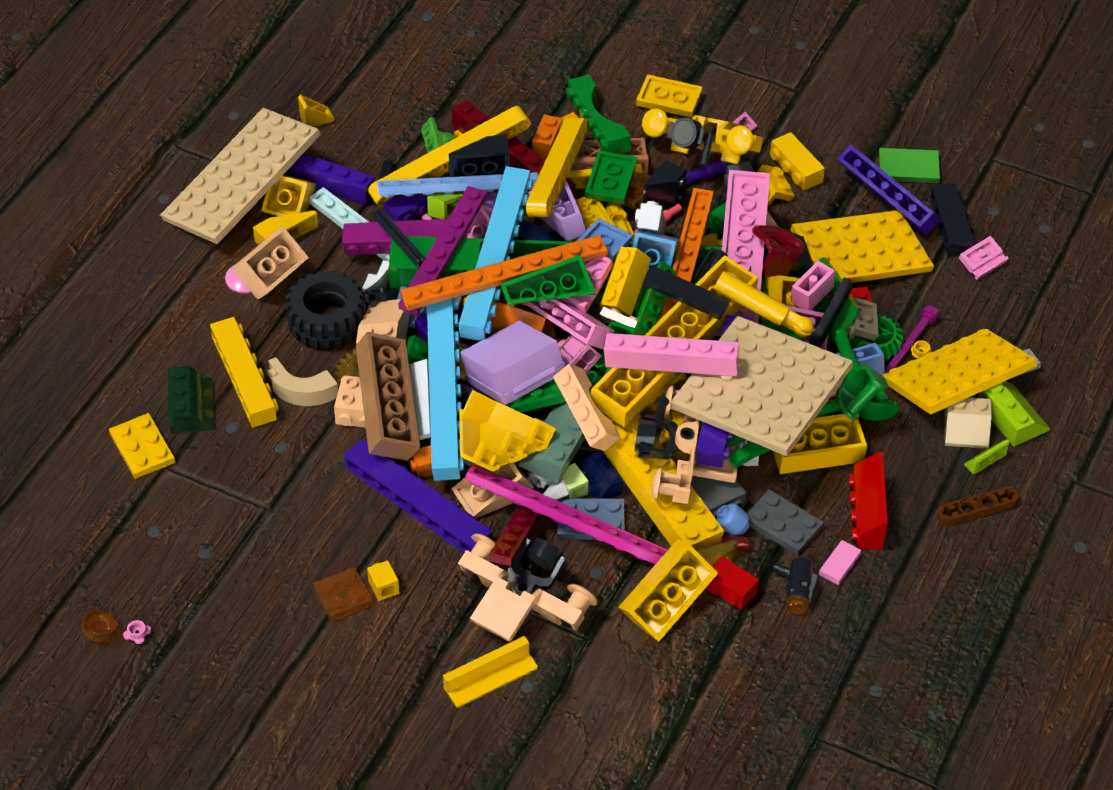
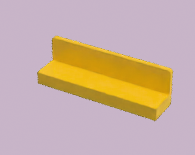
(489, 672)

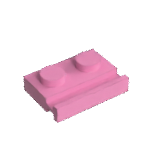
(983, 257)

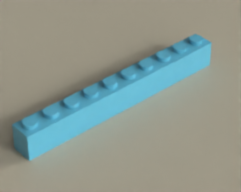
(496, 248)
(444, 389)

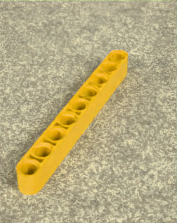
(437, 161)
(556, 167)

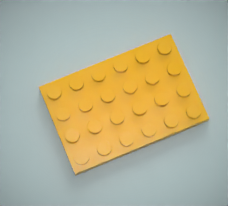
(866, 246)
(959, 370)

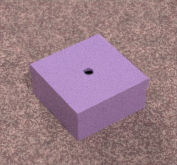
(512, 362)

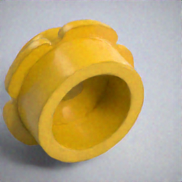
(920, 348)

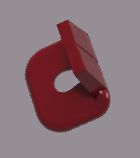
(779, 258)

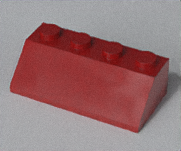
(869, 503)

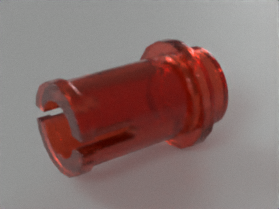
(743, 542)

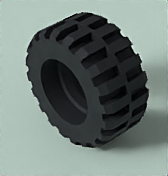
(319, 291)

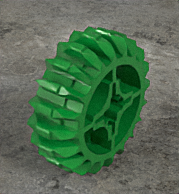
(889, 339)

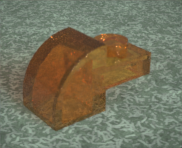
(636, 191)

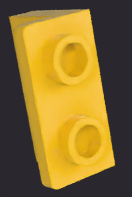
(778, 185)

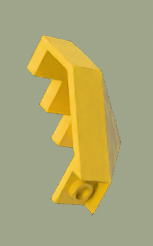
(497, 434)

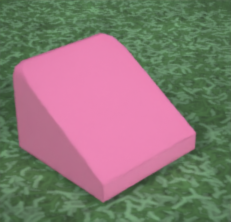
(745, 119)

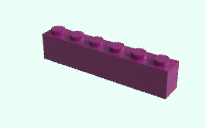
(374, 240)

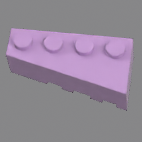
(566, 216)

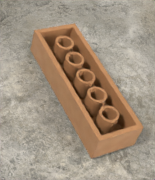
(387, 396)

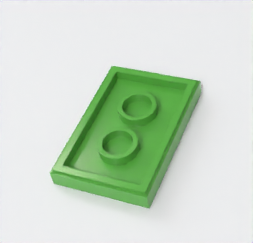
(910, 165)

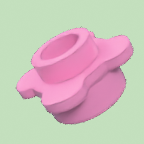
(136, 626)

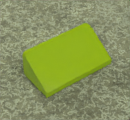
(987, 457)

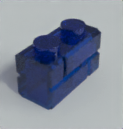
(601, 476)

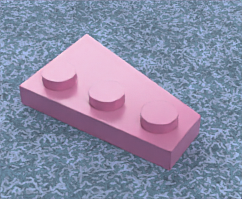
(598, 271)

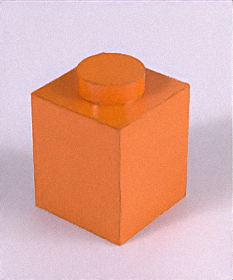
(422, 462)

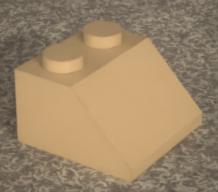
(968, 423)

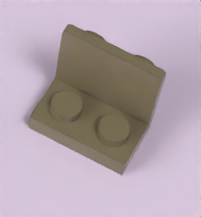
(865, 322)

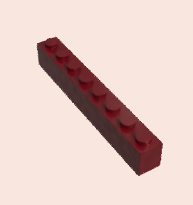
(467, 116)

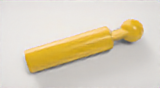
(763, 304)

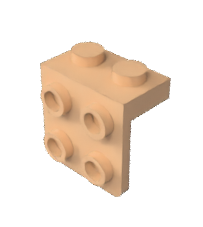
(349, 403)

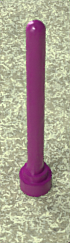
(928, 316)

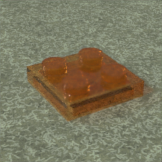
(342, 594)

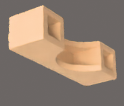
(595, 426)

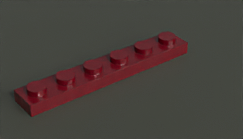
(514, 536)

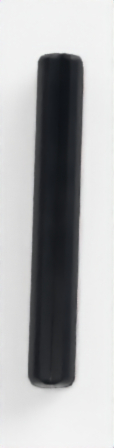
(399, 237)

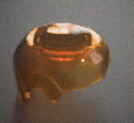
(98, 625)

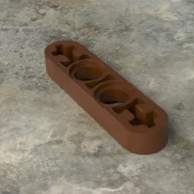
(975, 503)

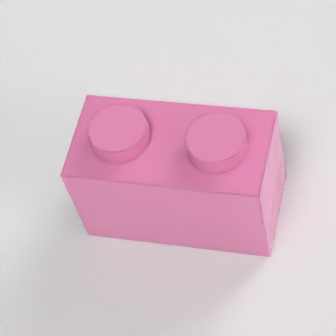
(813, 286)

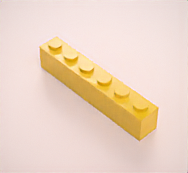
(243, 372)

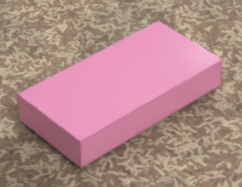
(840, 562)

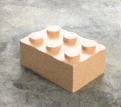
(270, 262)

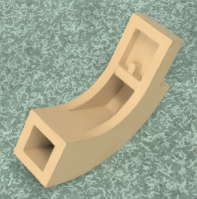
(302, 391)

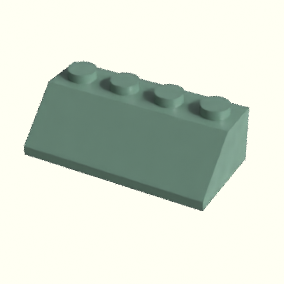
(564, 444)

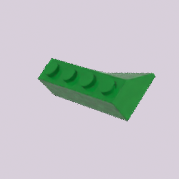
(556, 281)

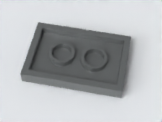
(784, 522)

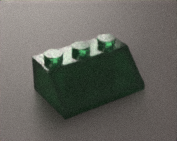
(190, 400)

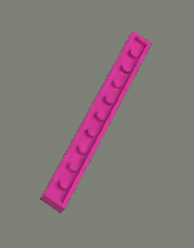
(565, 514)

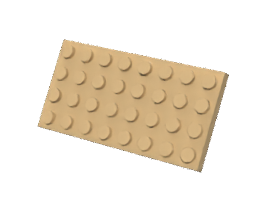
(240, 175)

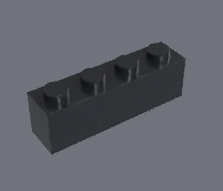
(953, 224)

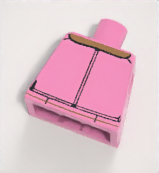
(578, 353)

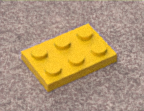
(669, 96)
(142, 446)

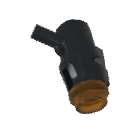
(801, 584)

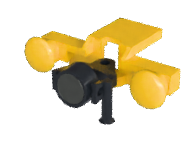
(688, 133)

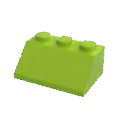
(1013, 413)

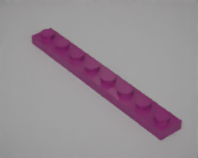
(448, 240)

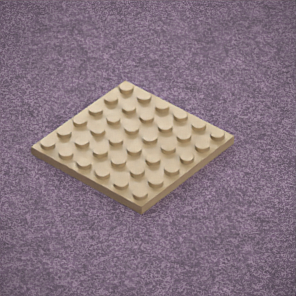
(775, 391)

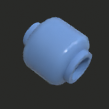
(733, 519)

